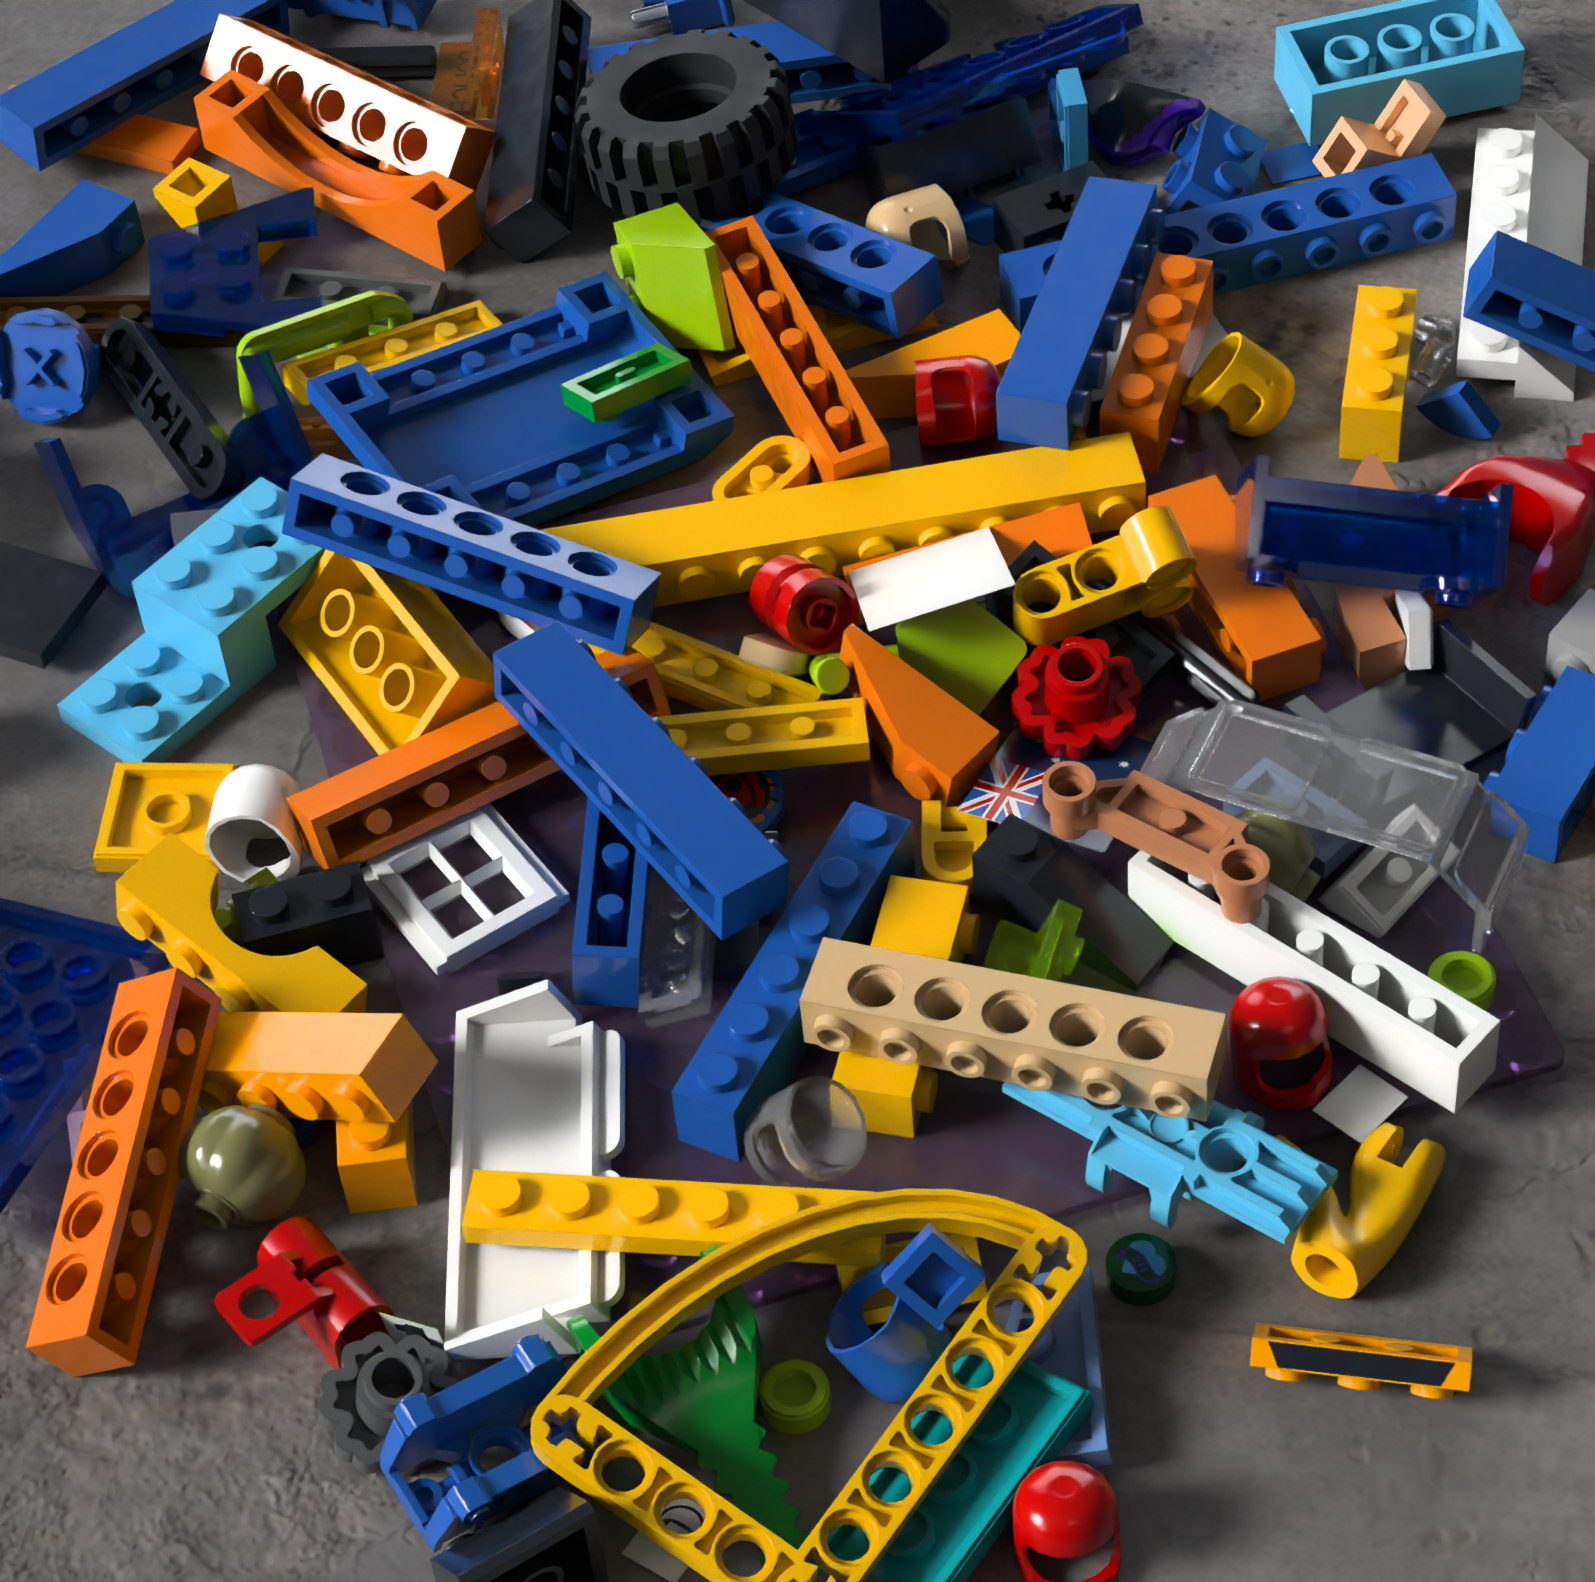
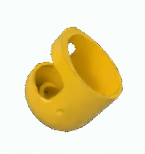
(1244, 383)

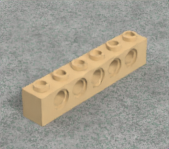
(1014, 1029)

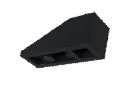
(1025, 872)

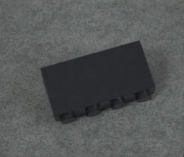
(869, 34)

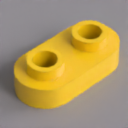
(769, 466)

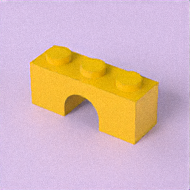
(1377, 373)

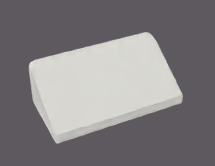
(1378, 889)

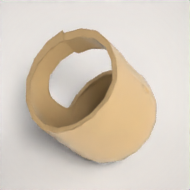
(913, 219)

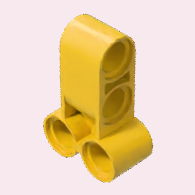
(1143, 564)

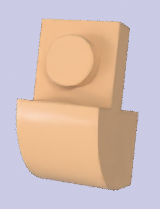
(1398, 133)

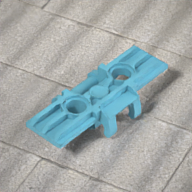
(1191, 1161)

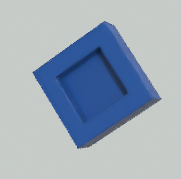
(932, 1275)

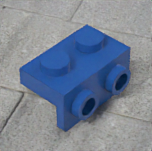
(1213, 163)

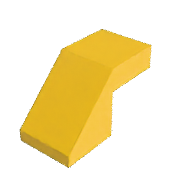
(199, 194)

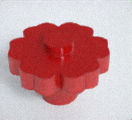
(1076, 697)

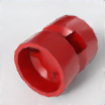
(803, 603)

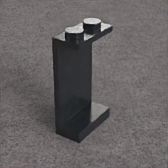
(1453, 711)

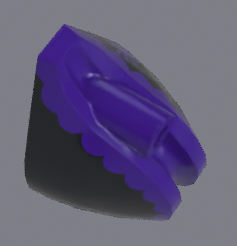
(1135, 120)

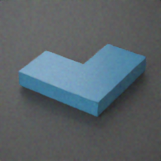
(1068, 118)

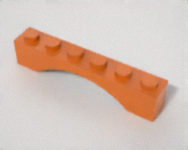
(415, 213)

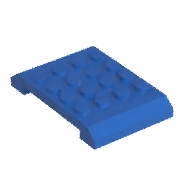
(492, 420)

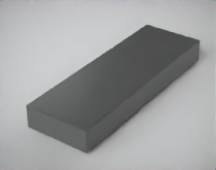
(422, 295)

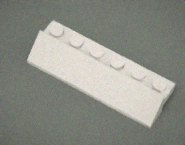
(1537, 193)

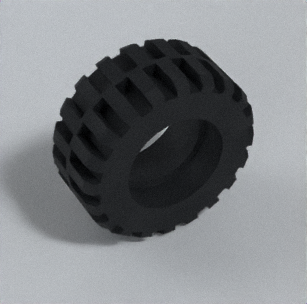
(687, 125)

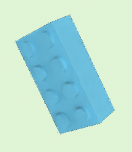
(1360, 57)

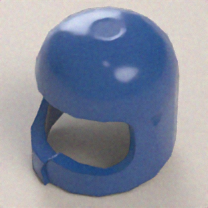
(896, 1356)

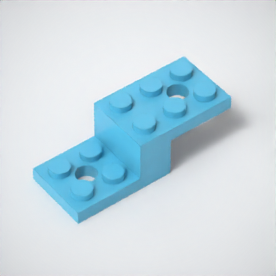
(202, 631)

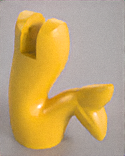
(1346, 1252)

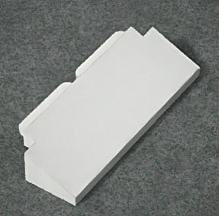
(534, 1098)

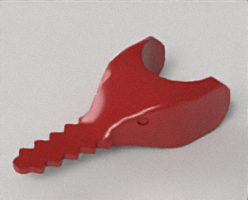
(1548, 511)

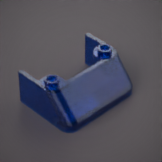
(1370, 536)
(128, 545)

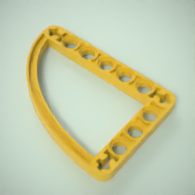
(897, 1448)

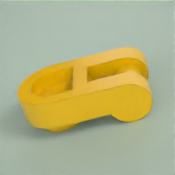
(949, 842)

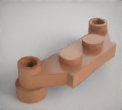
(1164, 826)

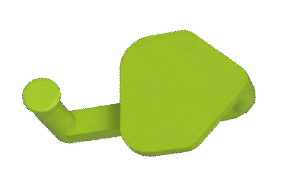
(318, 328)
(953, 647)

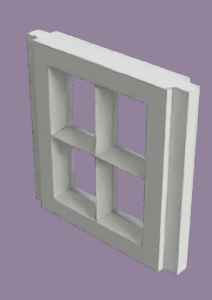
(414, 916)

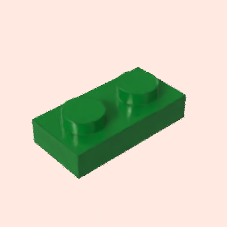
(626, 382)

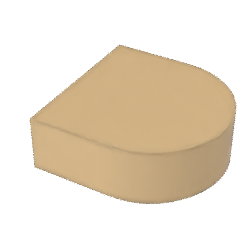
(774, 654)

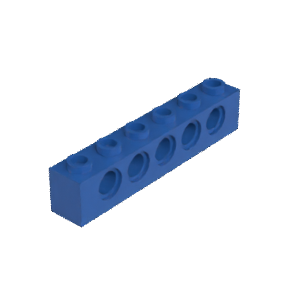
(846, 265)
(470, 553)

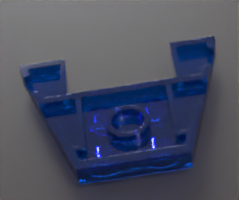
(212, 270)

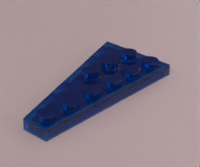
(947, 87)

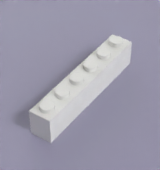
(1369, 996)

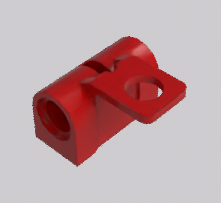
(310, 1286)

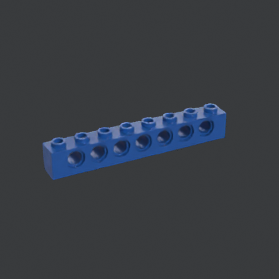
(1281, 230)

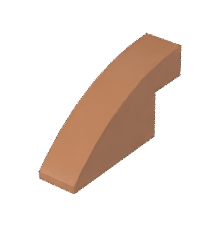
(1367, 616)

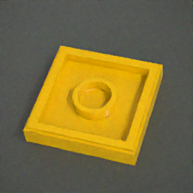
(152, 801)

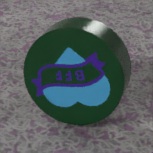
(1141, 1269)

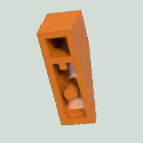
(923, 731)

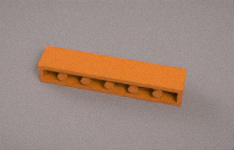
(796, 357)
(440, 775)

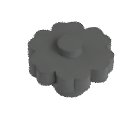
(372, 1381)

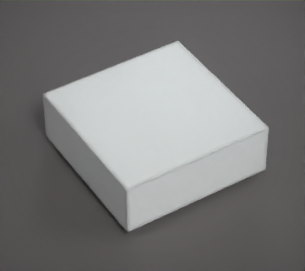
(1416, 622)

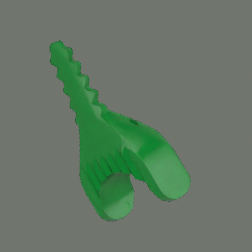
(707, 1406)

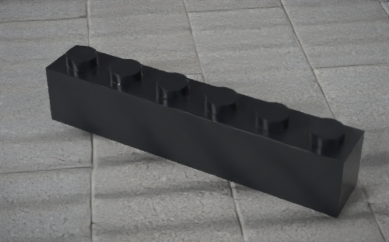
(537, 128)

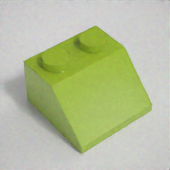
(674, 277)

